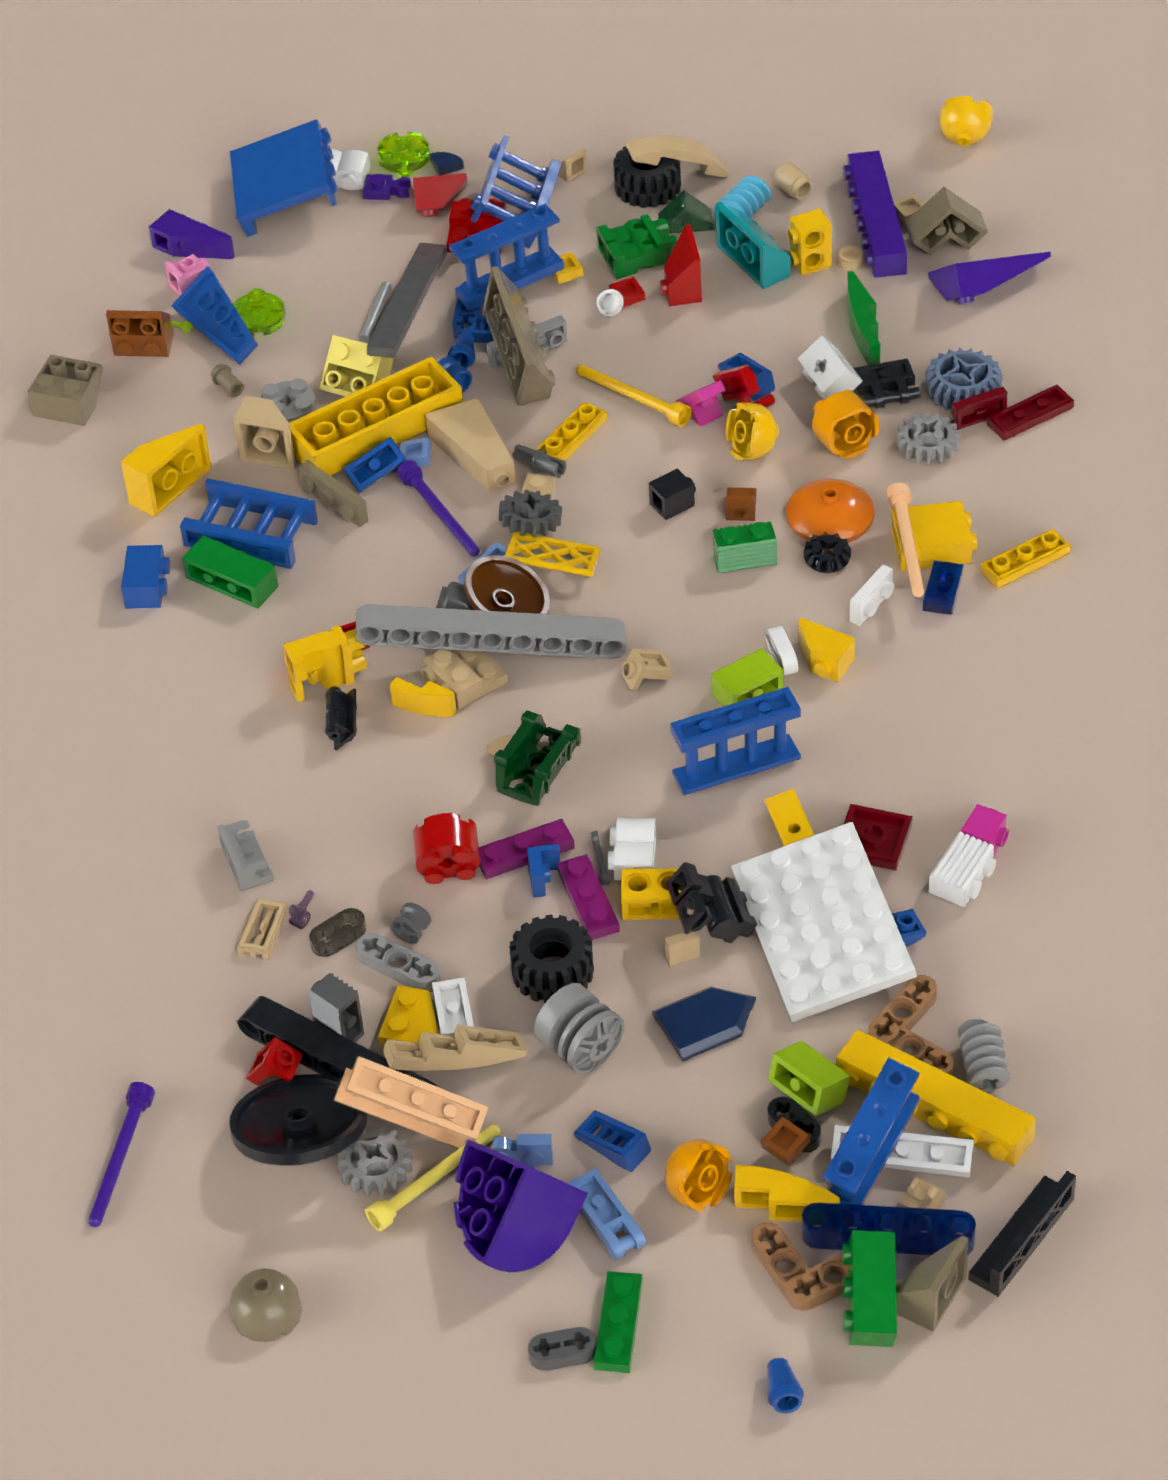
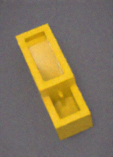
(777, 1191)

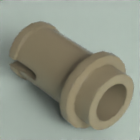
(223, 376)

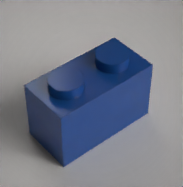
(144, 576)

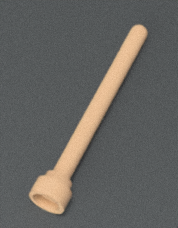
(899, 498)

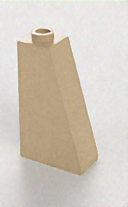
(472, 442)

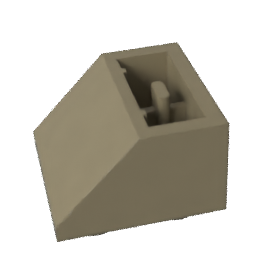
(66, 390)

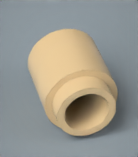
(792, 180)

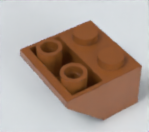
(140, 333)

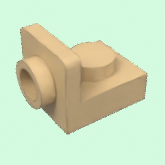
(646, 664)

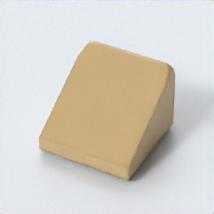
(573, 165)

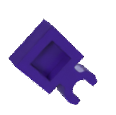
(383, 186)

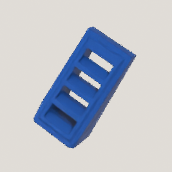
(764, 376)
(628, 1153)

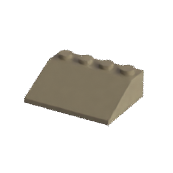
(516, 340)

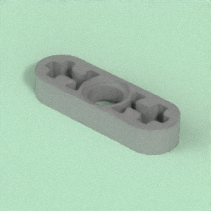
(389, 951)

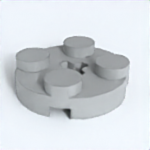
(294, 392)

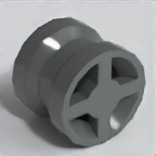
(410, 923)

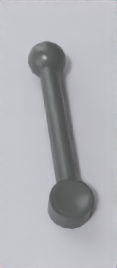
(604, 878)

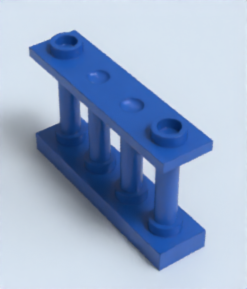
(540, 192)
(524, 269)
(276, 550)
(729, 722)
(873, 1133)

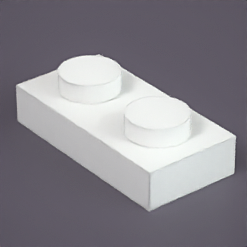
(872, 593)
(452, 1005)

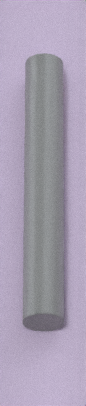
(375, 312)

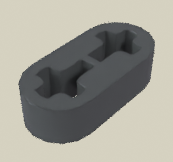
(562, 1348)

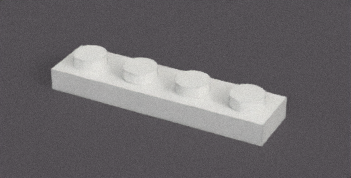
(924, 1153)

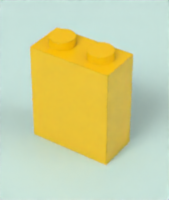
(939, 534)

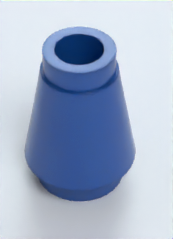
(463, 349)
(783, 1387)

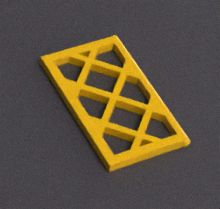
(567, 547)

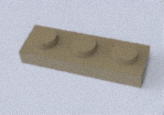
(333, 493)

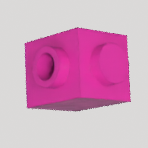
(987, 826)

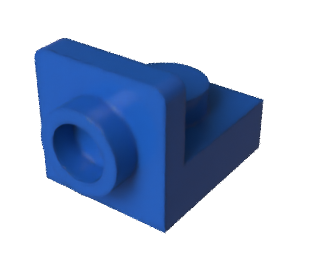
(540, 863)

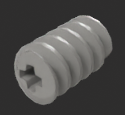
(983, 1055)

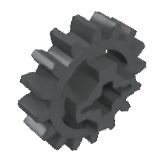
(530, 513)

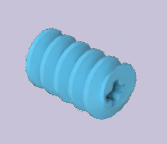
(747, 195)

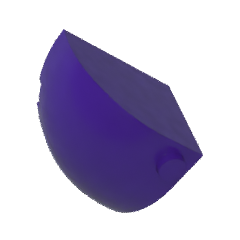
(511, 1210)

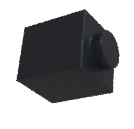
(672, 494)

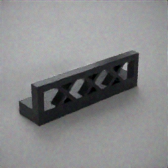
(1023, 1233)

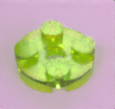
(403, 153)
(260, 302)

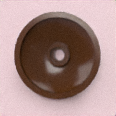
(505, 586)

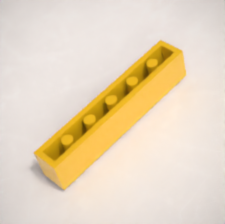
(944, 1100)

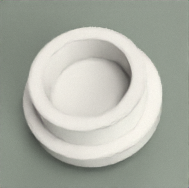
(610, 302)

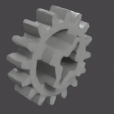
(927, 438)
(375, 1161)

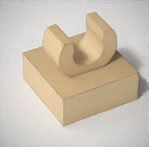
(922, 1195)

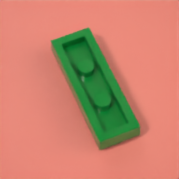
(618, 1322)

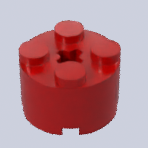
(446, 848)

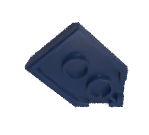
(704, 1020)

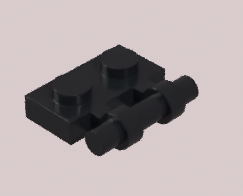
(887, 376)

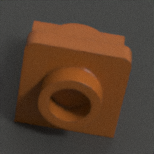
(740, 504)

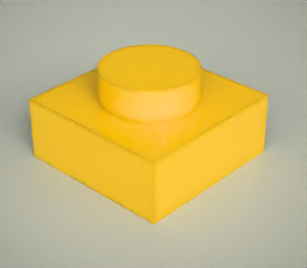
(571, 270)

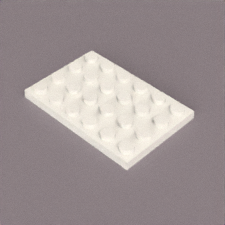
(823, 922)

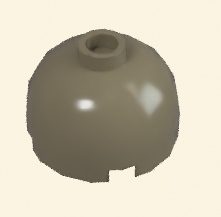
(265, 1305)

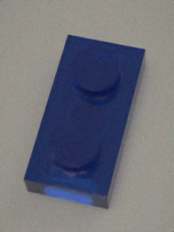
(943, 587)

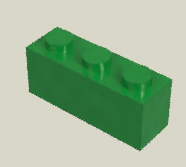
(230, 571)
(870, 1288)

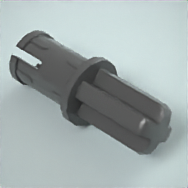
(539, 460)

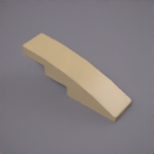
(464, 1050)

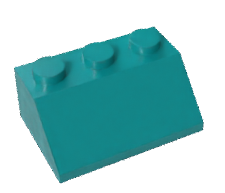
(750, 247)

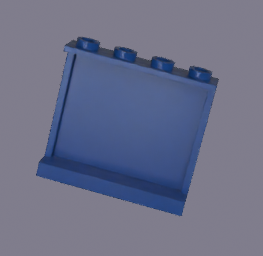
(282, 172)

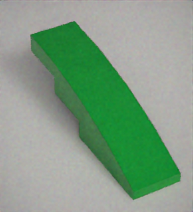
(863, 319)

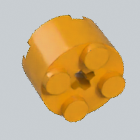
(845, 424)

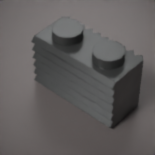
(337, 1007)

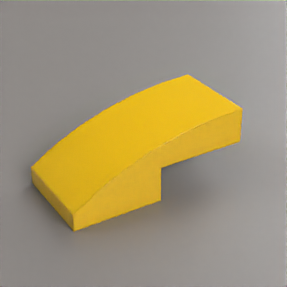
(428, 700)

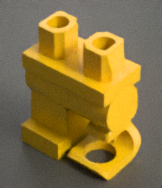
(323, 658)

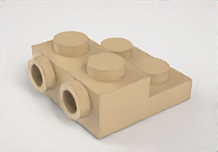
(463, 672)

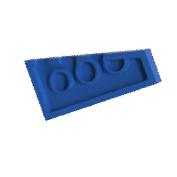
(215, 316)

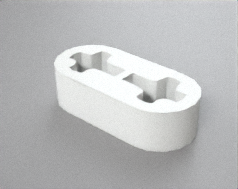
(781, 649)

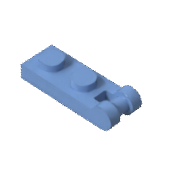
(608, 1215)

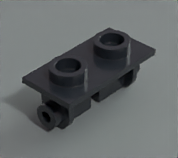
(341, 716)

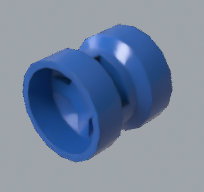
(458, 373)

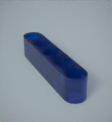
(904, 1221)

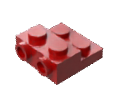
(461, 223)

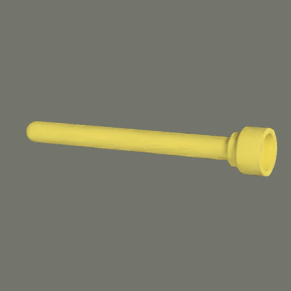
(382, 1213)

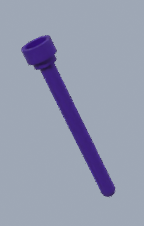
(412, 476)
(138, 1099)

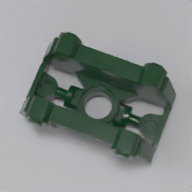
(522, 753)

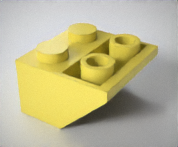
(350, 367)

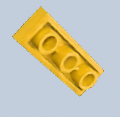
(573, 431)
(1025, 558)
(788, 817)

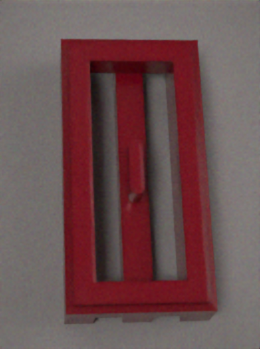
(978, 407)

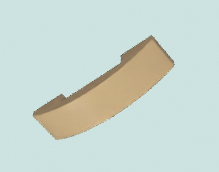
(652, 148)

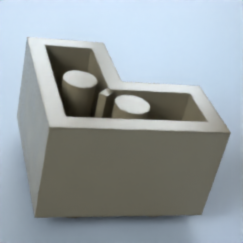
(945, 218)

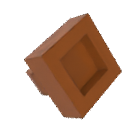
(785, 1141)

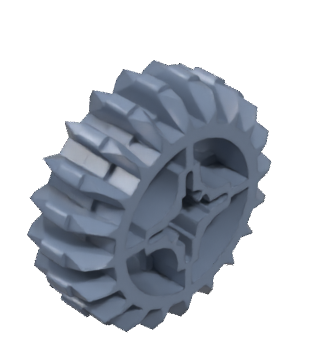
(961, 376)

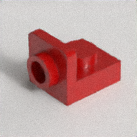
(274, 1059)

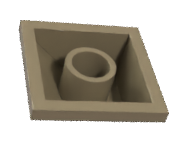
(933, 1285)

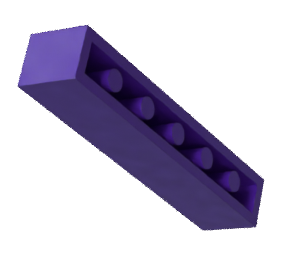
(876, 214)

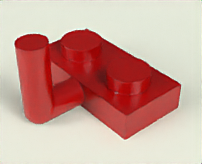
(740, 384)

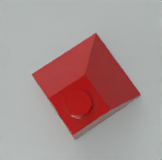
(437, 192)
(683, 272)

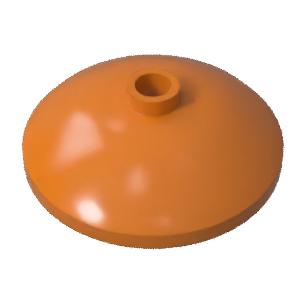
(832, 508)

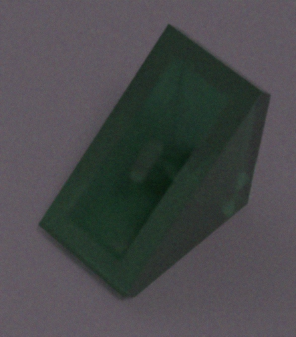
(685, 211)

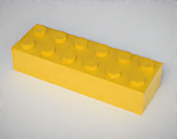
(369, 416)

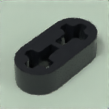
(798, 1117)

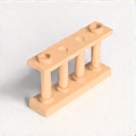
(410, 1103)

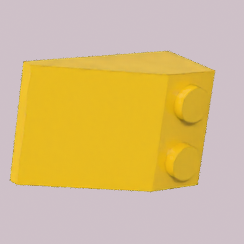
(165, 468)

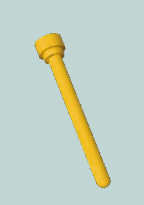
(677, 413)

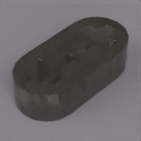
(337, 932)

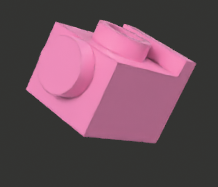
(184, 272)

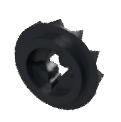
(824, 561)

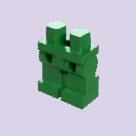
(635, 245)

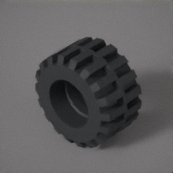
(646, 183)
(550, 939)

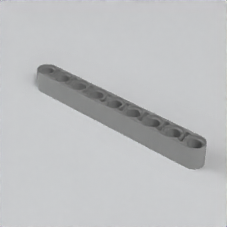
(490, 631)

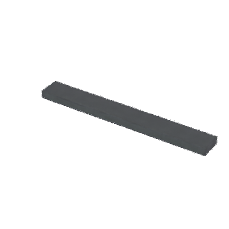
(406, 300)

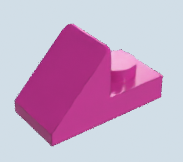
(704, 403)

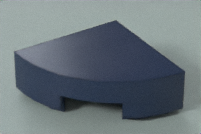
(446, 162)

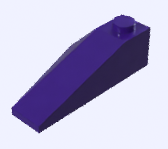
(974, 278)

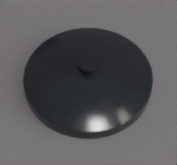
(294, 1121)

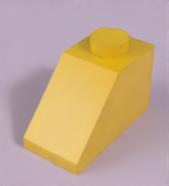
(825, 649)

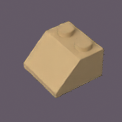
(263, 433)

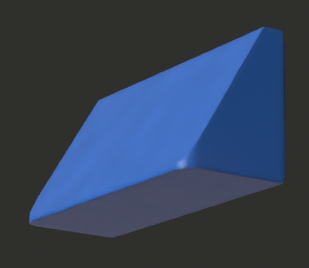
(374, 464)

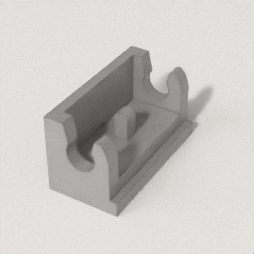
(244, 855)

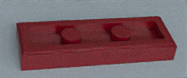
(1030, 412)

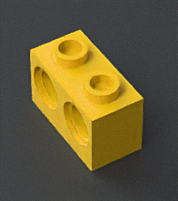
(810, 241)
(646, 894)

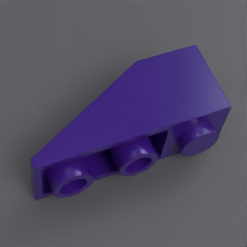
(184, 236)

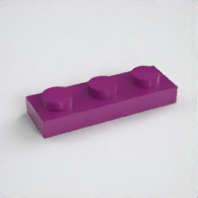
(512, 851)
(588, 896)

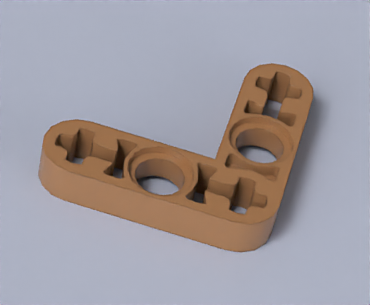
(899, 1031)
(801, 1275)

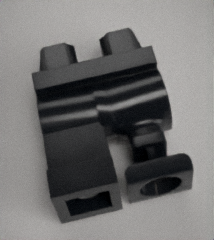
(714, 903)

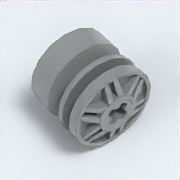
(578, 1028)

